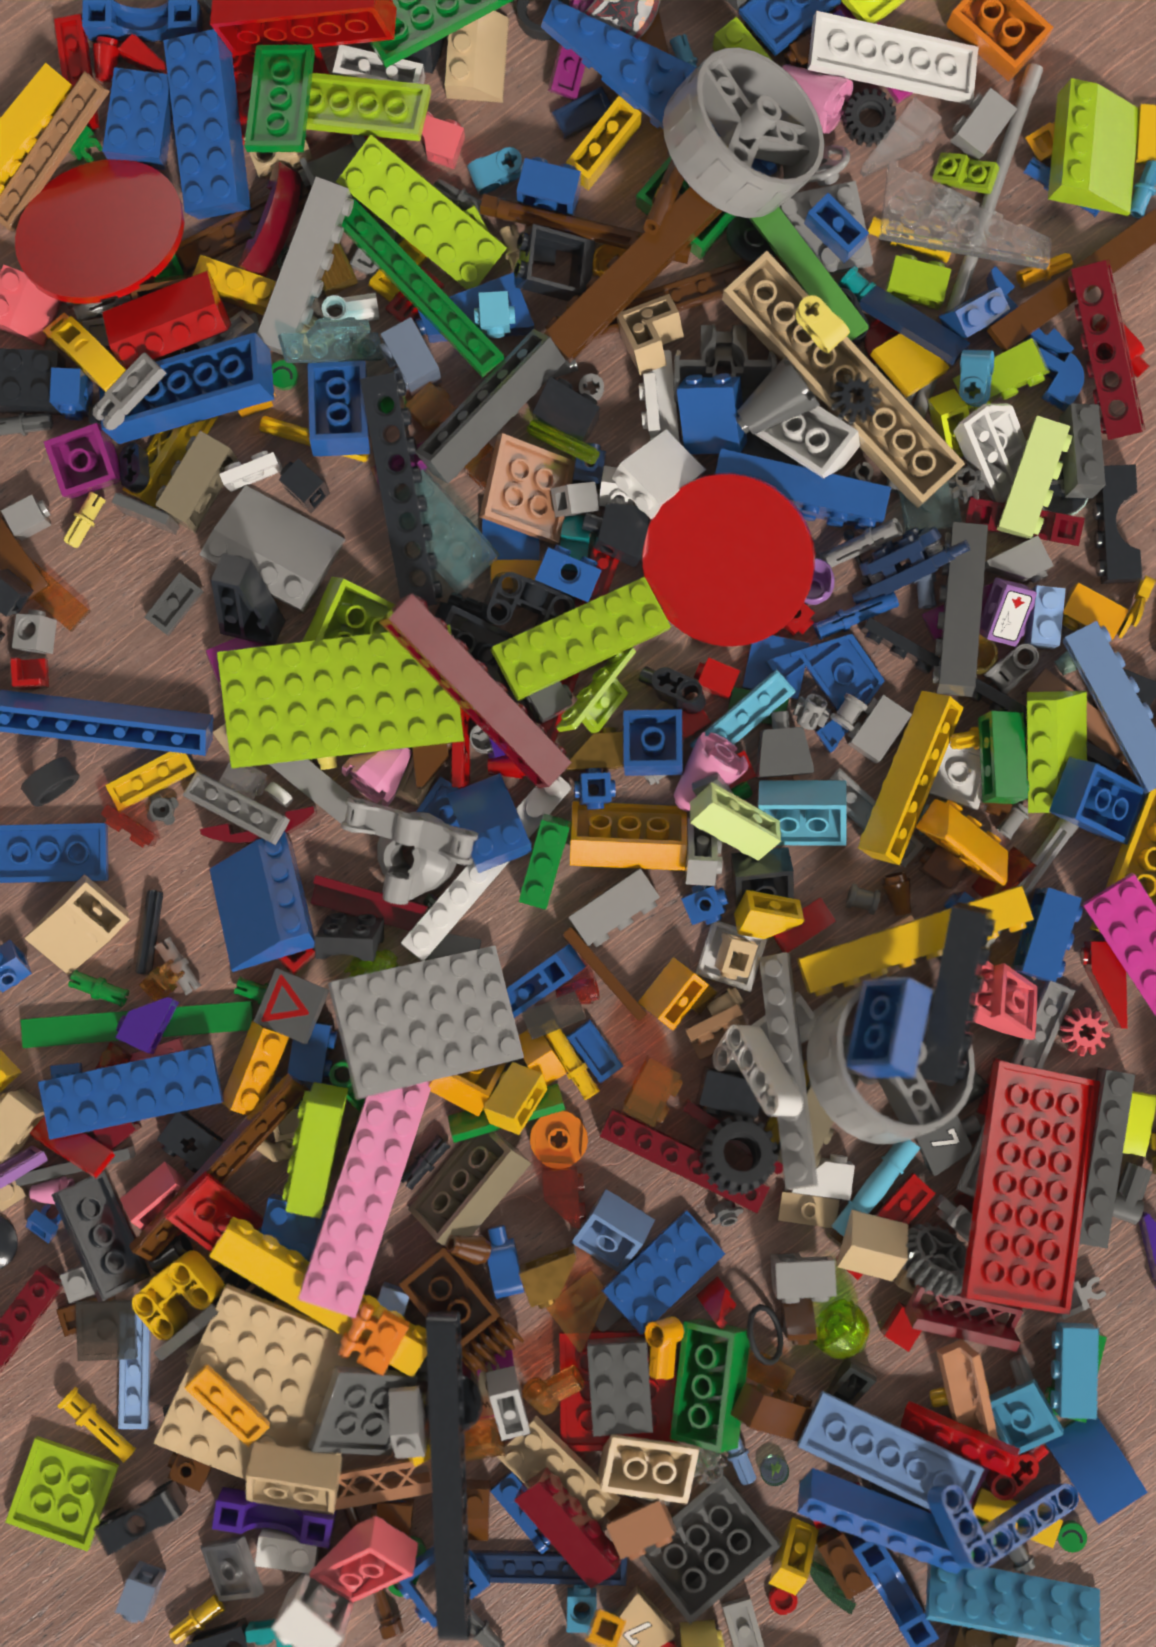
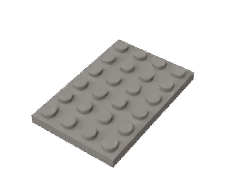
(425, 1021)

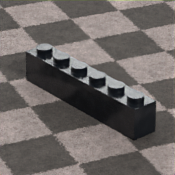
(956, 993)

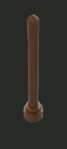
(390, 1624)

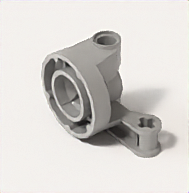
(435, 844)

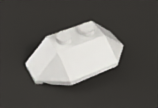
(994, 445)

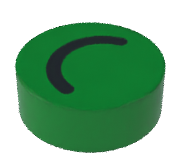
(284, 375)
(1072, 1536)

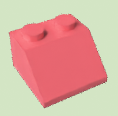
(25, 308)
(152, 1195)

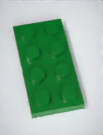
(279, 98)

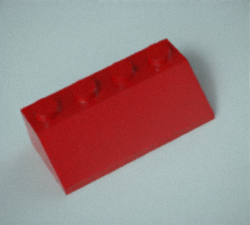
(166, 320)

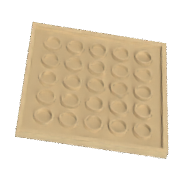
(272, 1361)

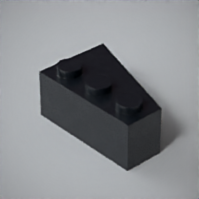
(244, 602)

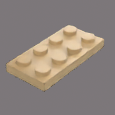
(543, 1449)

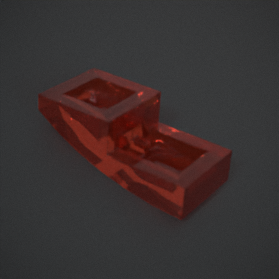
(1018, 869)

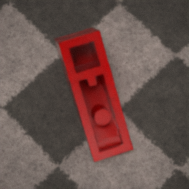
(1107, 979)

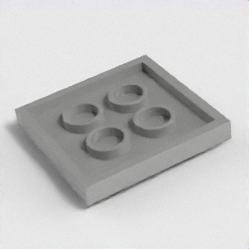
(848, 197)

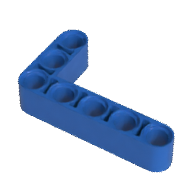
(1002, 1527)

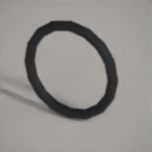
(771, 1313)

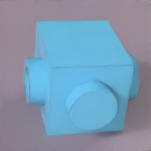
(494, 314)

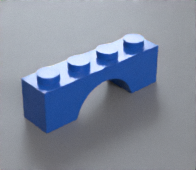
(160, 23)
(894, 1592)

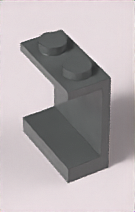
(331, 165)

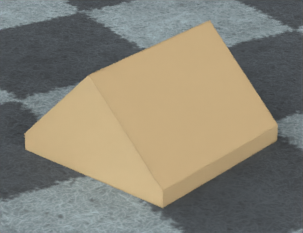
(874, 1246)

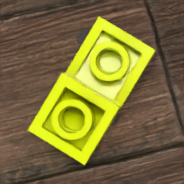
(1139, 1123)

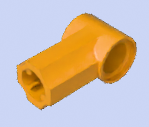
(662, 1338)

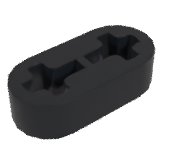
(134, 468)

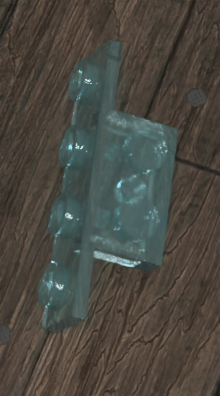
(332, 342)

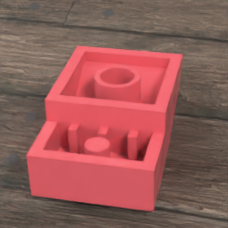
(1007, 1002)

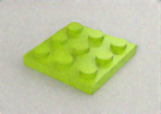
(62, 1493)

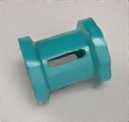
(856, 283)

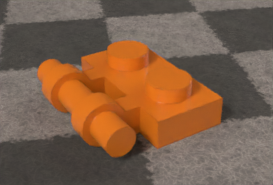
(382, 1343)

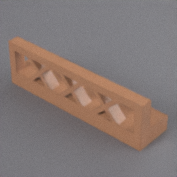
(966, 1387)
(379, 1489)

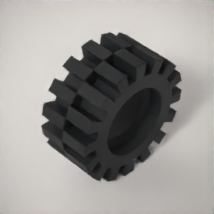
(873, 101)

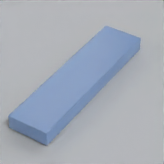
(135, 1384)

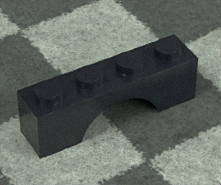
(1117, 559)

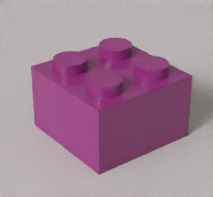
(83, 461)

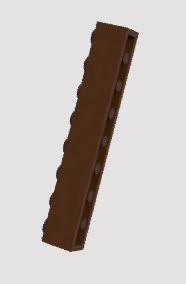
(629, 274)

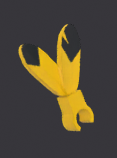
(1136, 611)

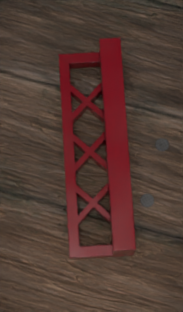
(360, 901)
(962, 1325)

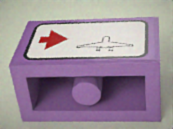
(1007, 612)

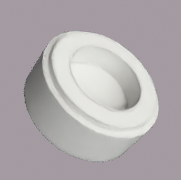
(279, 794)

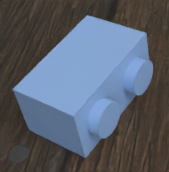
(1045, 620)

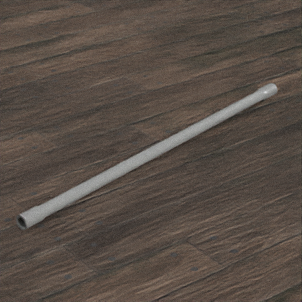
(1026, 91)

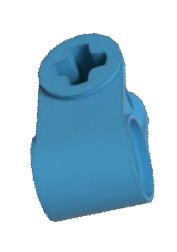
(492, 172)
(977, 371)

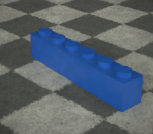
(874, 1518)

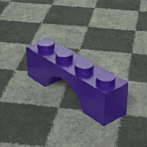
(238, 1515)

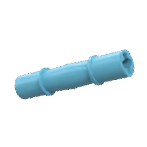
(878, 1182)

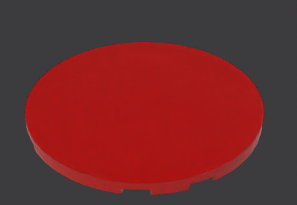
(99, 231)
(729, 559)

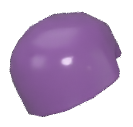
(822, 583)

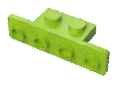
(600, 698)

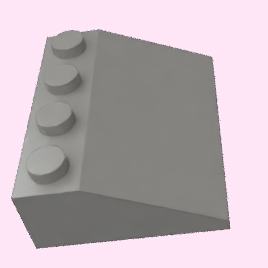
(283, 545)

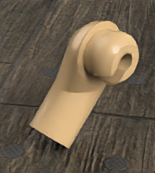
(277, 1151)

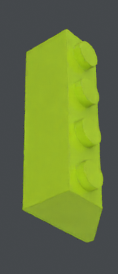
(1054, 734)

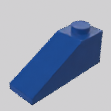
(544, 979)

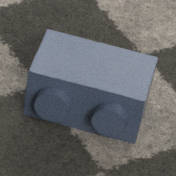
(140, 1592)

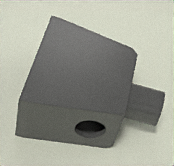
(783, 749)

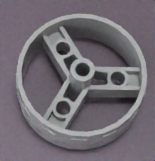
(758, 116)
(908, 1096)

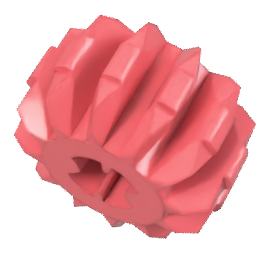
(1095, 1033)

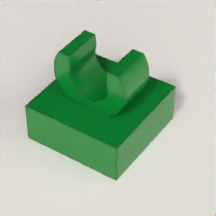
(83, 144)

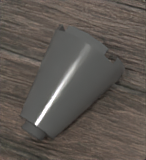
(776, 400)

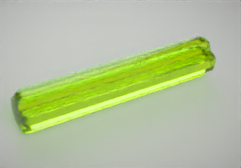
(563, 441)

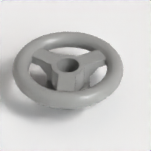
(829, 169)

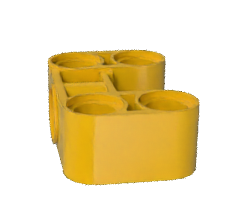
(158, 1303)

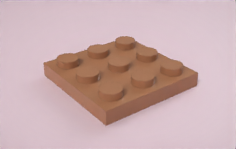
(521, 487)

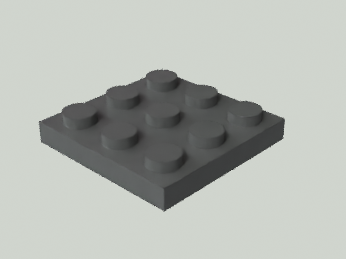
(357, 1412)

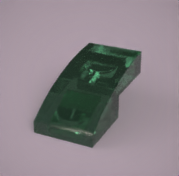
(825, 1582)

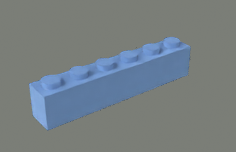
(1116, 699)

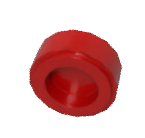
(782, 1601)

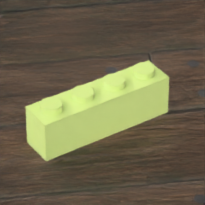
(1033, 478)

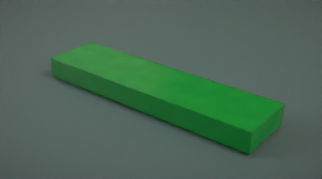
(467, 1125)

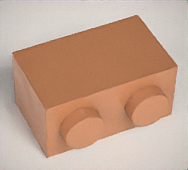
(641, 1529)

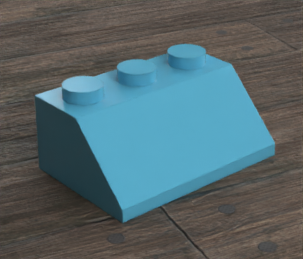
(807, 810)

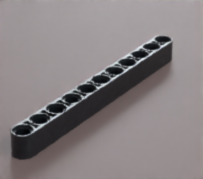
(448, 1476)

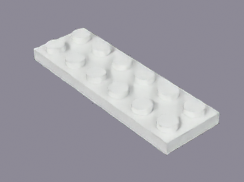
(892, 58)

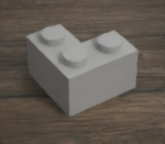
(802, 1277)

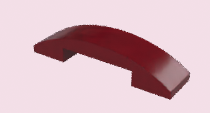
(275, 221)
(1055, 527)
(226, 833)

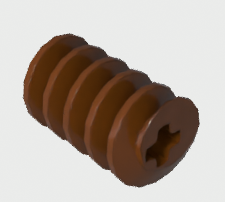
(489, 1346)

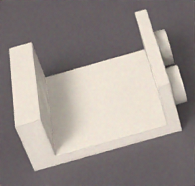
(657, 472)

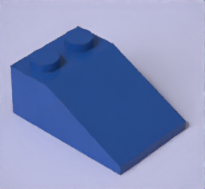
(493, 816)

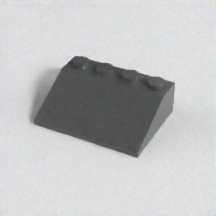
(712, 1550)

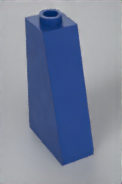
(469, 300)

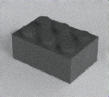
(619, 1385)

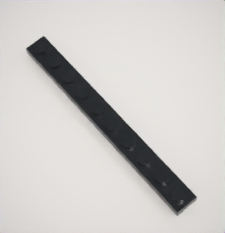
(925, 662)

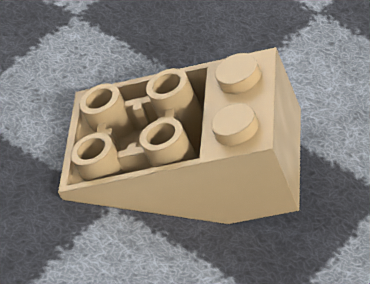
(78, 925)

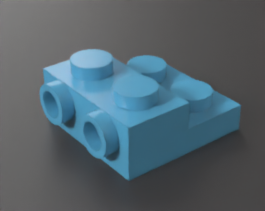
(1024, 1416)

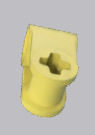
(824, 326)

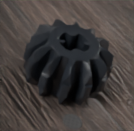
(847, 390)

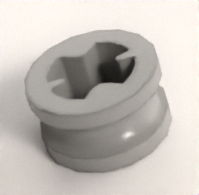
(596, 380)

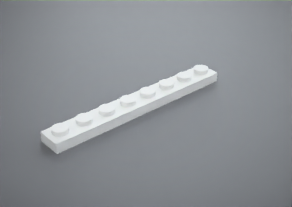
(470, 884)

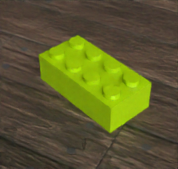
(314, 1149)

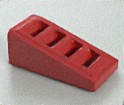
(141, 56)

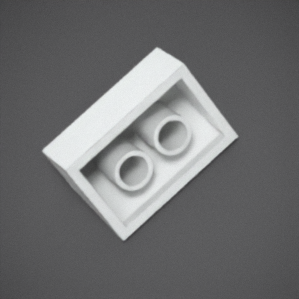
(815, 440)

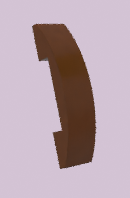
(18, 562)

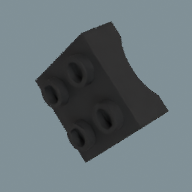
(349, 936)

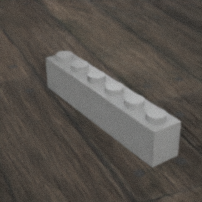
(306, 262)

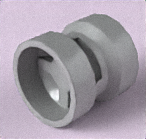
(479, 740)

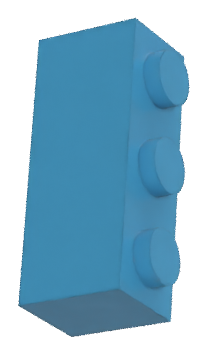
(1075, 1370)

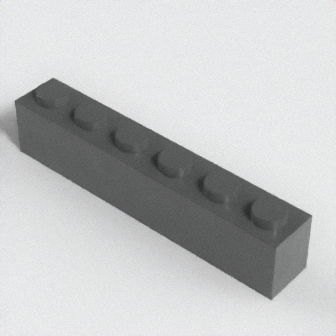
(490, 406)
(961, 612)
(1106, 1155)

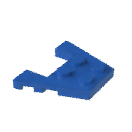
(838, 669)

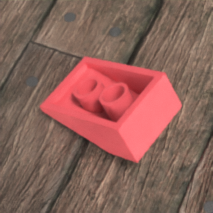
(367, 1560)

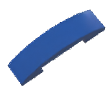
(1053, 341)

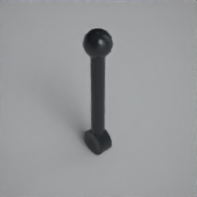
(848, 535)

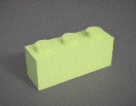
(735, 821)

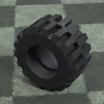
(757, 1141)

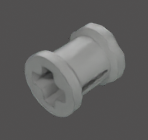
(848, 712)

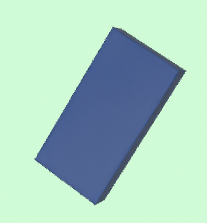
(595, 1051)

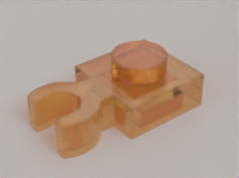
(161, 981)

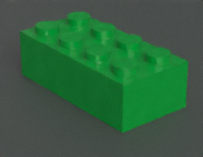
(708, 1385)

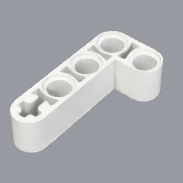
(750, 1052)

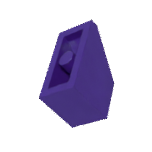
(146, 1024)

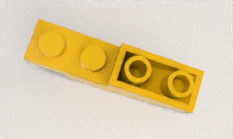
(84, 351)

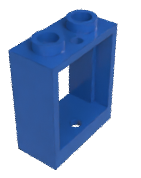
(423, 1609)

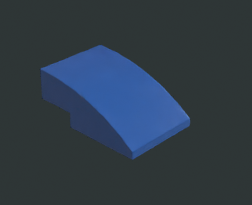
(1096, 1468)

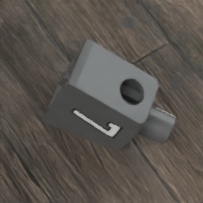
(947, 1143)

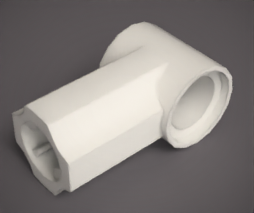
(360, 306)

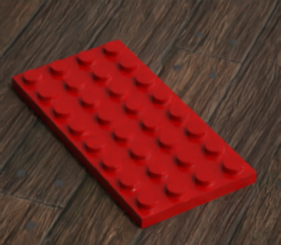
(1030, 1188)

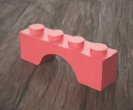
(442, 140)

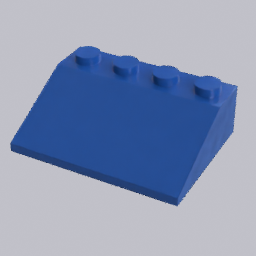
(262, 904)

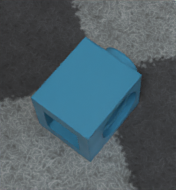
(580, 1621)

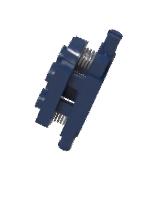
(887, 559)

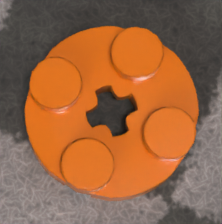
(570, 1151)

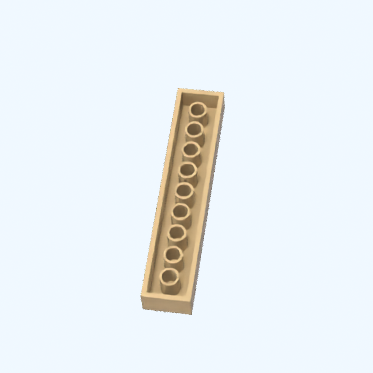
(892, 438)

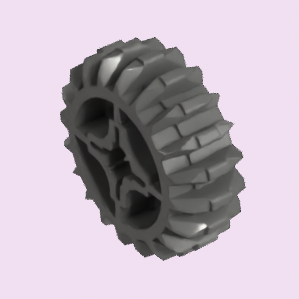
(935, 1259)

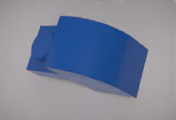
(1066, 379)

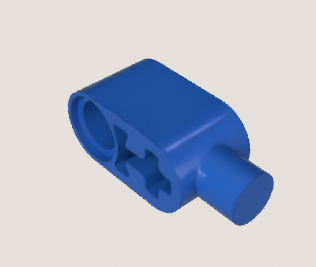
(504, 1264)

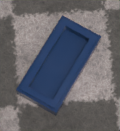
(581, 112)

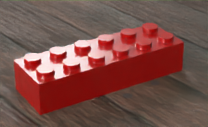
(301, 22)

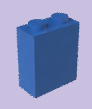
(710, 414)

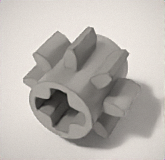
(811, 711)

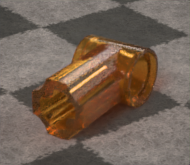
(546, 1394)

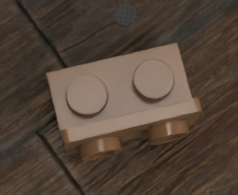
(708, 1033)

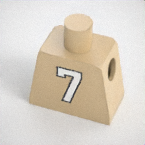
(644, 1622)

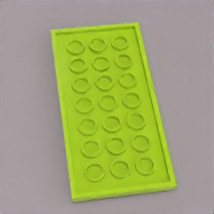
(331, 700)

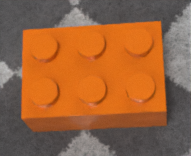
(1002, 30)

